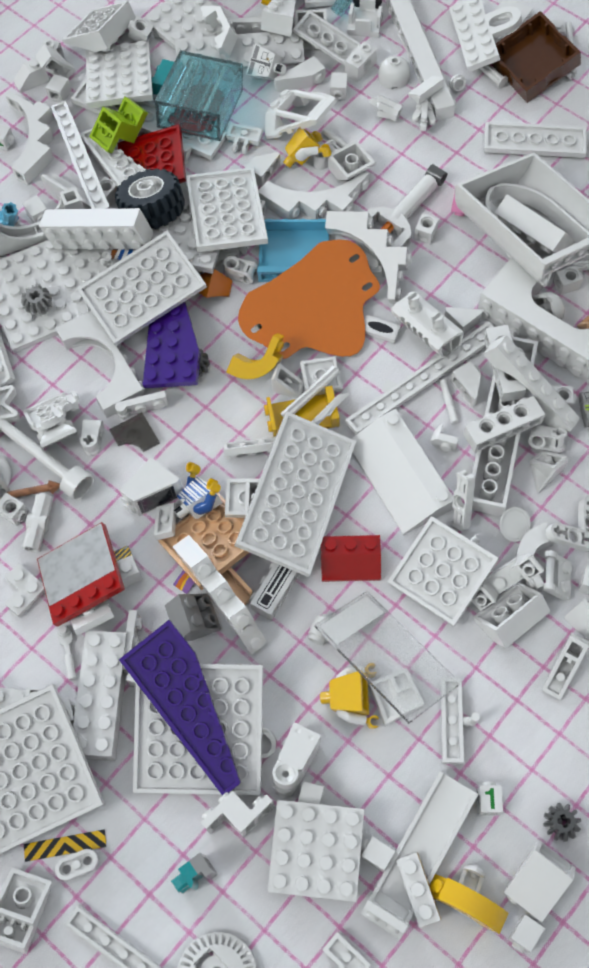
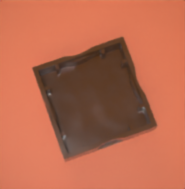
(535, 57)

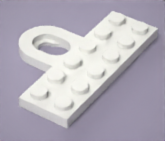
(476, 32)

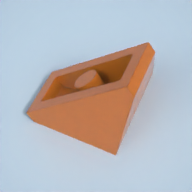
(216, 284)

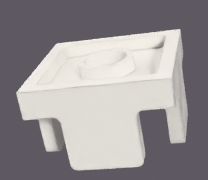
(365, 19)

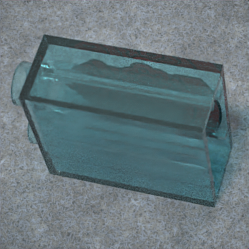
(199, 95)

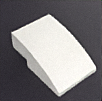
(21, 908)

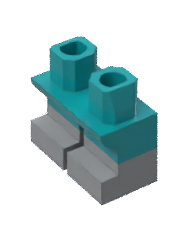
(192, 872)

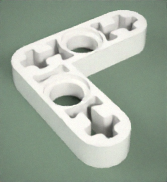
(580, 533)

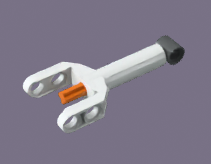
(397, 219)

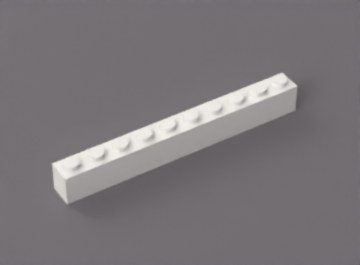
(420, 54)

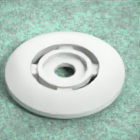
(226, 949)

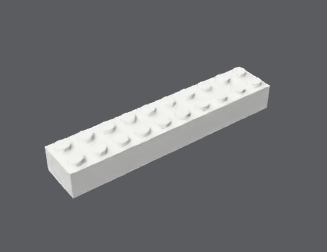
(495, 464)

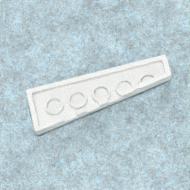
(115, 164)

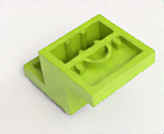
(117, 125)

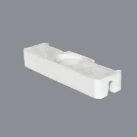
(464, 489)

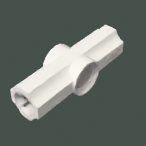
(37, 522)

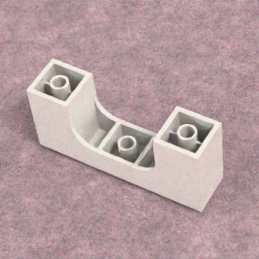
(510, 303)

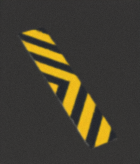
(64, 845)

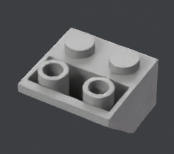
(193, 615)

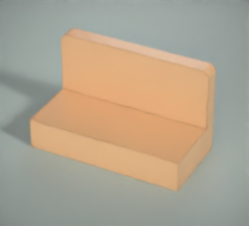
(238, 586)

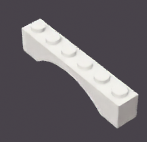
(508, 358)

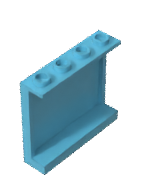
(287, 244)

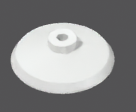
(514, 524)

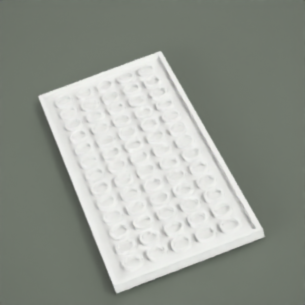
(61, 274)

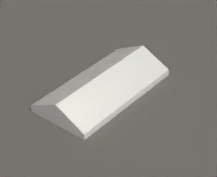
(326, 37)

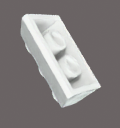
(512, 614)

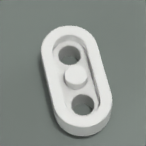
(77, 864)

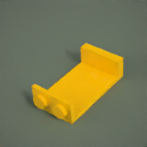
(308, 411)

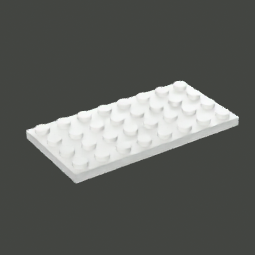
(296, 494)

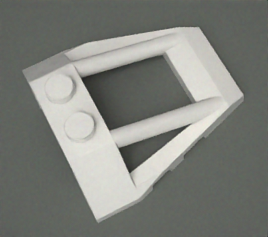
(274, 125)

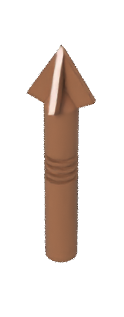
(51, 486)

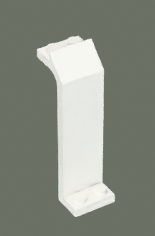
(431, 837)

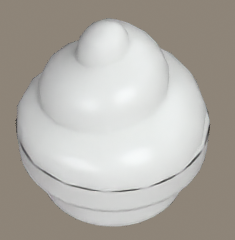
(457, 82)

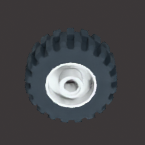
(154, 193)

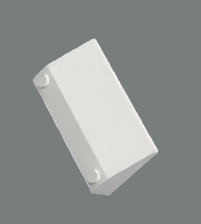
(401, 472)

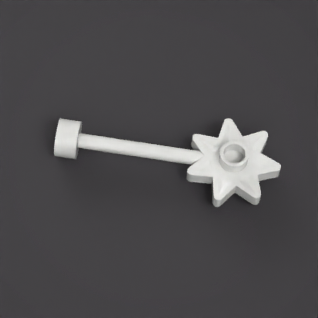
(74, 482)

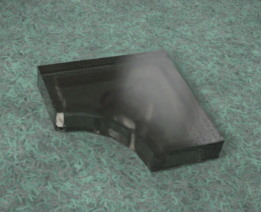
(135, 432)

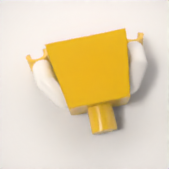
(303, 145)
(349, 697)

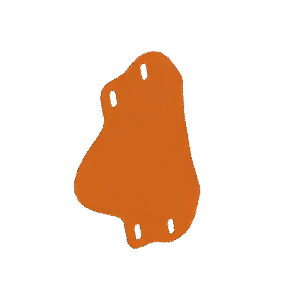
(314, 302)

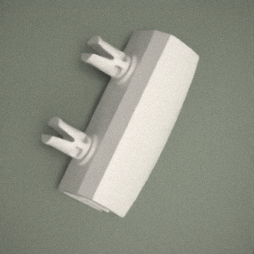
(427, 323)

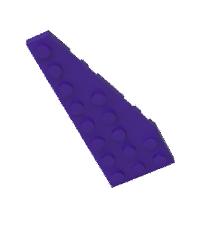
(172, 351)
(175, 685)

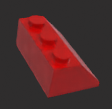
(351, 558)

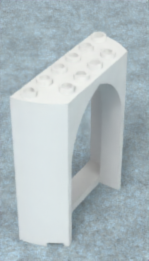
(538, 186)

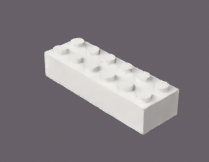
(96, 228)
(100, 695)

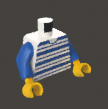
(198, 495)

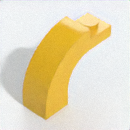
(251, 369)
(469, 903)

